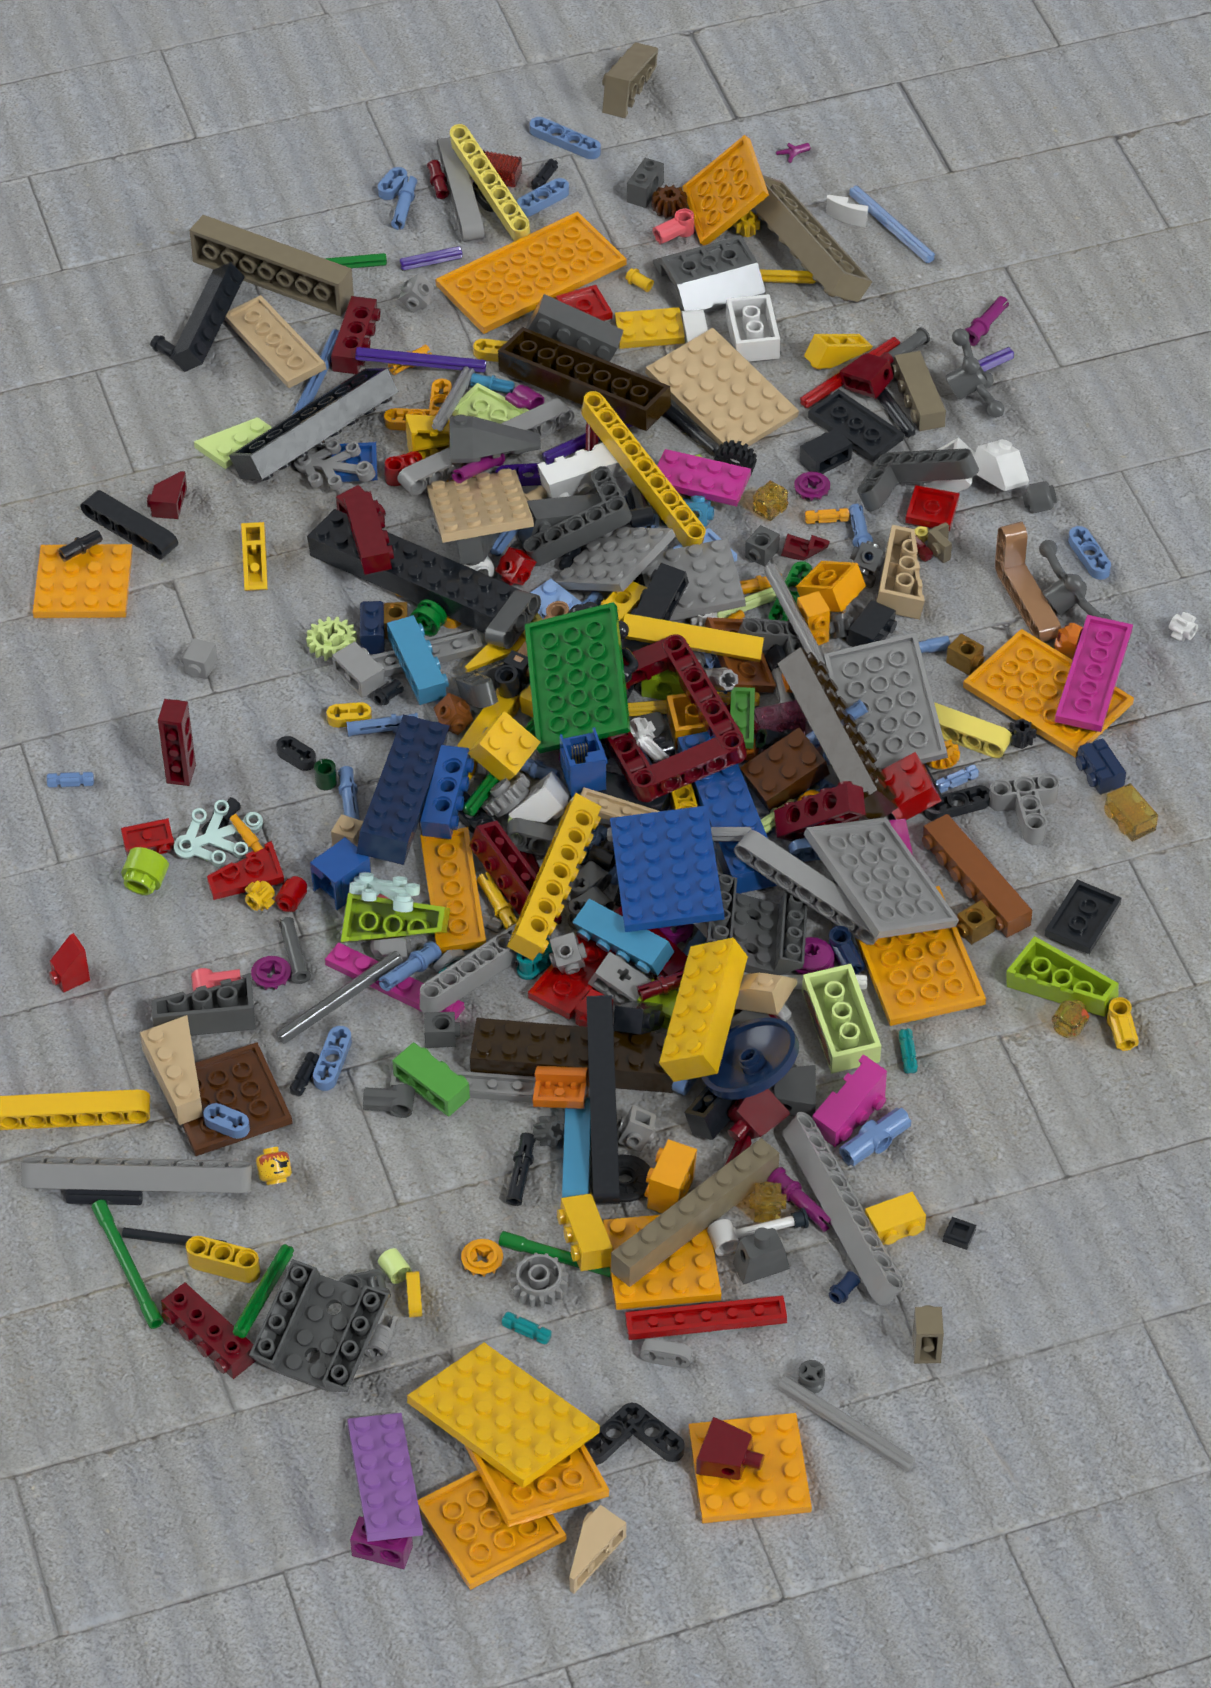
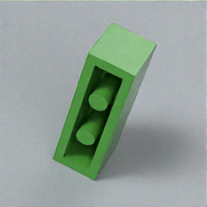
(431, 1079)

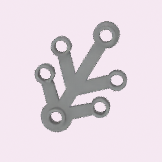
(312, 461)

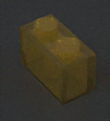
(1130, 812)

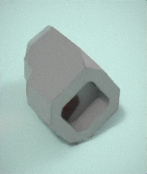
(384, 947)

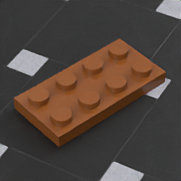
(750, 673)

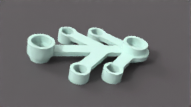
(214, 836)
(396, 890)

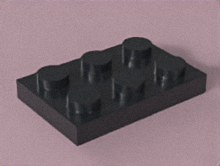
(1083, 916)

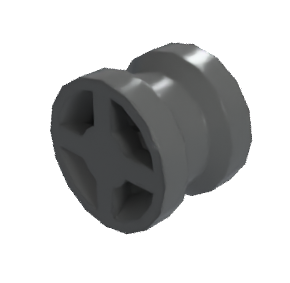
(814, 1370)

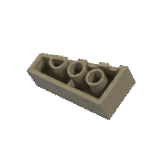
(628, 78)

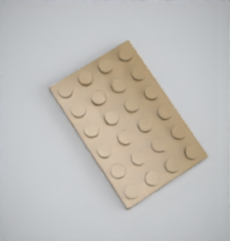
(722, 390)
(479, 505)

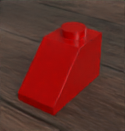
(69, 965)

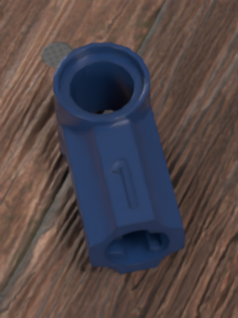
(845, 951)

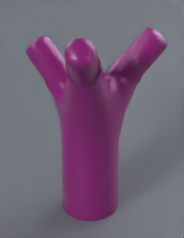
(794, 150)

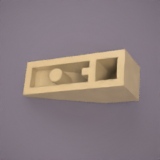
(598, 1539)

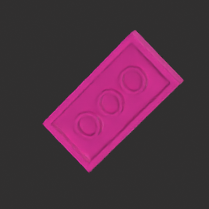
(704, 477)

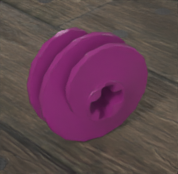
(817, 956)

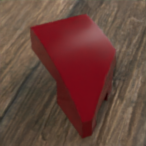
(802, 549)

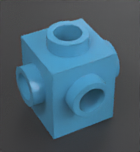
(703, 506)

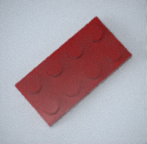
(563, 991)

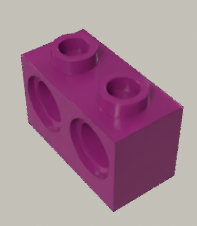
(387, 1552)

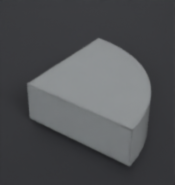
(448, 958)

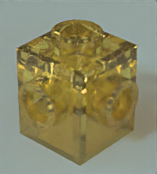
(770, 500)
(767, 1201)

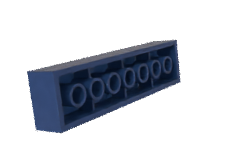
(402, 790)

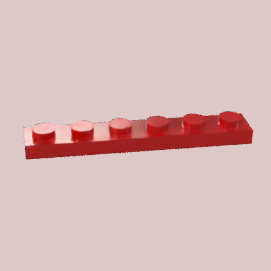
(706, 1317)

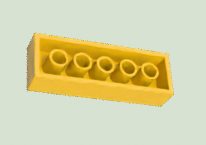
(703, 1010)

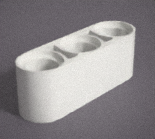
(693, 324)

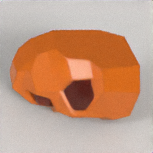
(1068, 639)

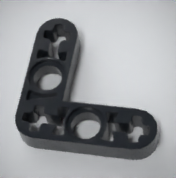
(967, 796)
(637, 1428)

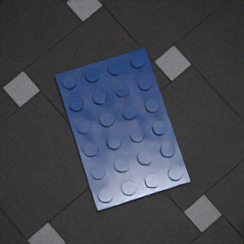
(666, 869)

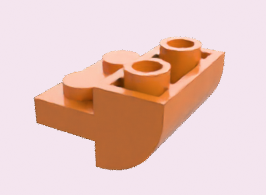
(561, 1087)

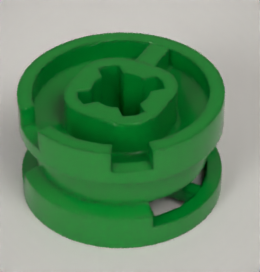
(430, 617)

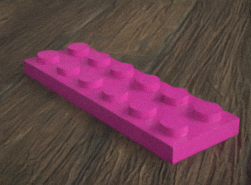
(1094, 673)

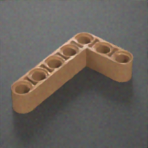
(1020, 583)

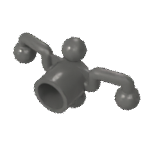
(971, 376)
(1069, 588)

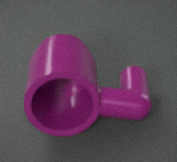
(524, 398)

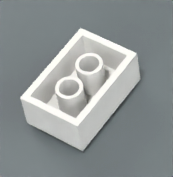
(753, 327)

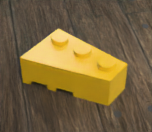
(423, 437)

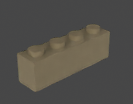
(919, 391)

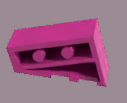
(853, 1103)

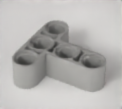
(1026, 797)

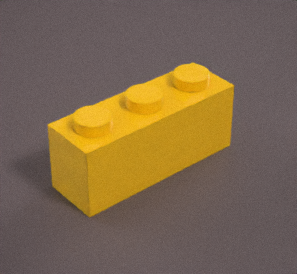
(585, 1232)

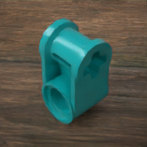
(531, 969)

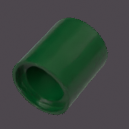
(325, 774)

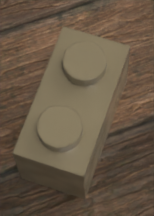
(927, 1334)

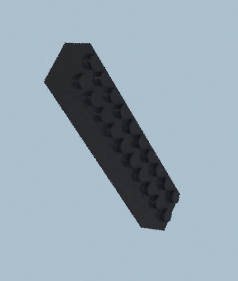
(415, 573)

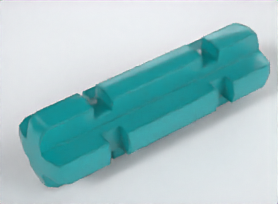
(908, 1051)
(526, 1328)

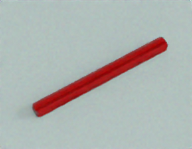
(835, 381)

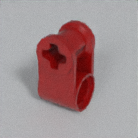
(395, 464)

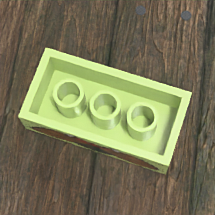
(840, 1017)

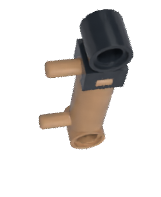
(516, 663)

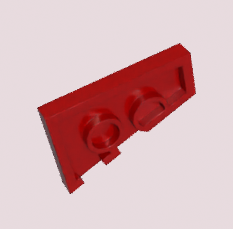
(237, 876)

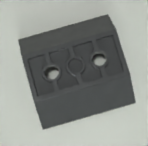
(712, 274)
(775, 936)
(302, 1324)

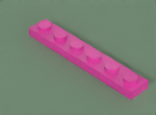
(354, 963)

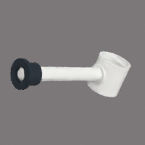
(725, 1236)

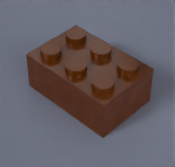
(785, 770)

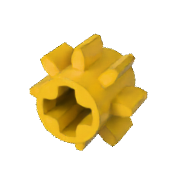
(747, 225)
(259, 895)

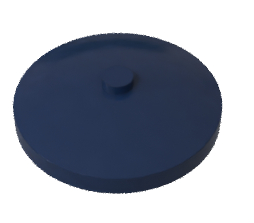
(754, 1058)

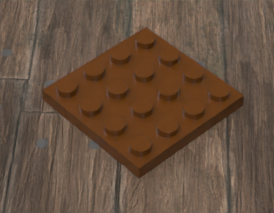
(242, 1083)

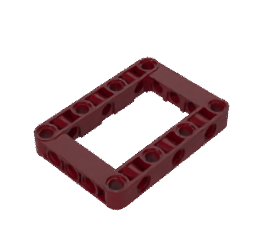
(696, 762)

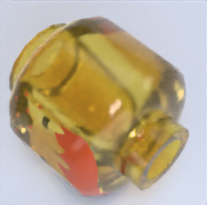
(1070, 1018)

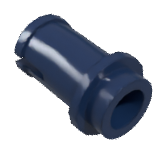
(840, 1291)

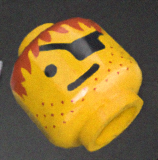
(273, 1166)

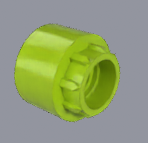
(144, 871)

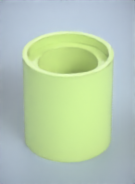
(394, 1265)

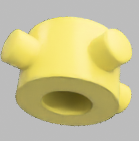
(922, 533)

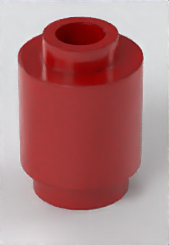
(291, 894)

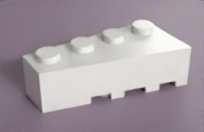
(573, 474)

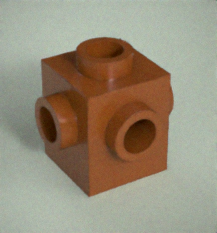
(453, 712)

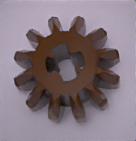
(668, 201)

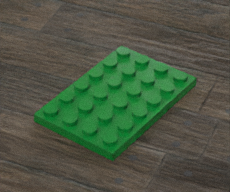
(577, 676)

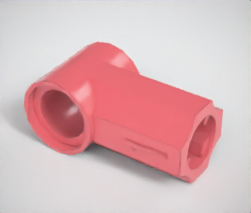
(680, 226)
(206, 977)

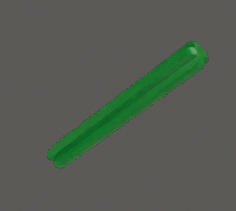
(263, 1291)

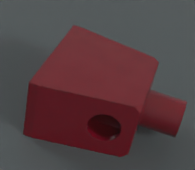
(868, 374)
(755, 1115)
(727, 1452)

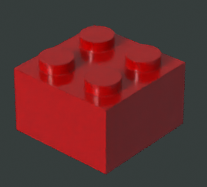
(912, 787)

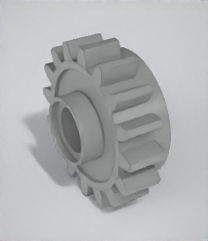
(506, 795)
(539, 1280)

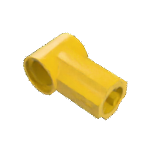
(1122, 1024)

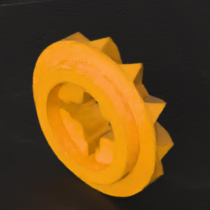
(953, 757)
(484, 1248)

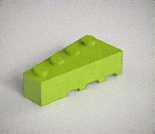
(379, 921)
(1059, 977)

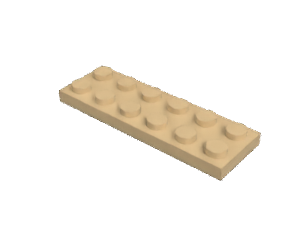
(275, 341)

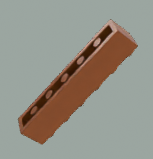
(976, 874)

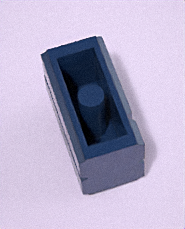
(372, 626)
(1100, 766)

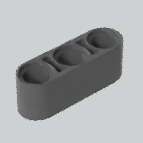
(511, 619)
(531, 836)

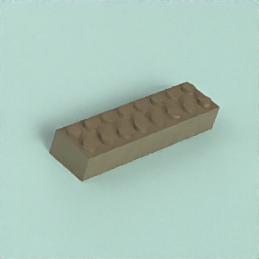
(811, 243)
(281, 266)

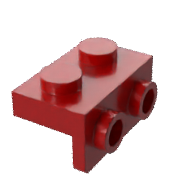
(149, 835)

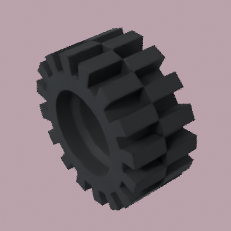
(737, 452)

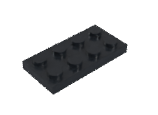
(862, 427)

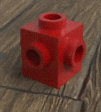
(515, 566)

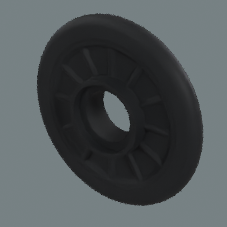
(638, 1170)

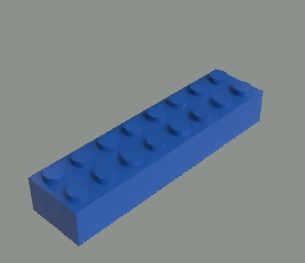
(728, 806)

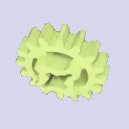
(330, 637)

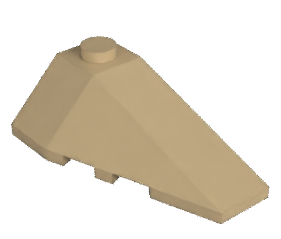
(764, 992)

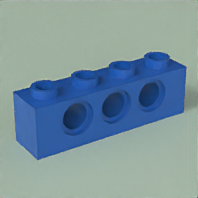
(446, 792)

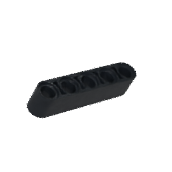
(129, 524)

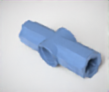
(875, 1136)

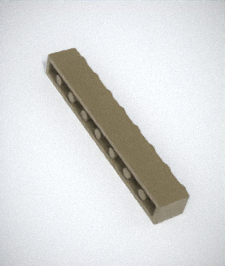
(693, 1212)

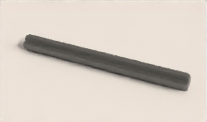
(339, 997)

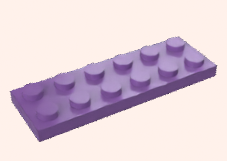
(384, 1477)

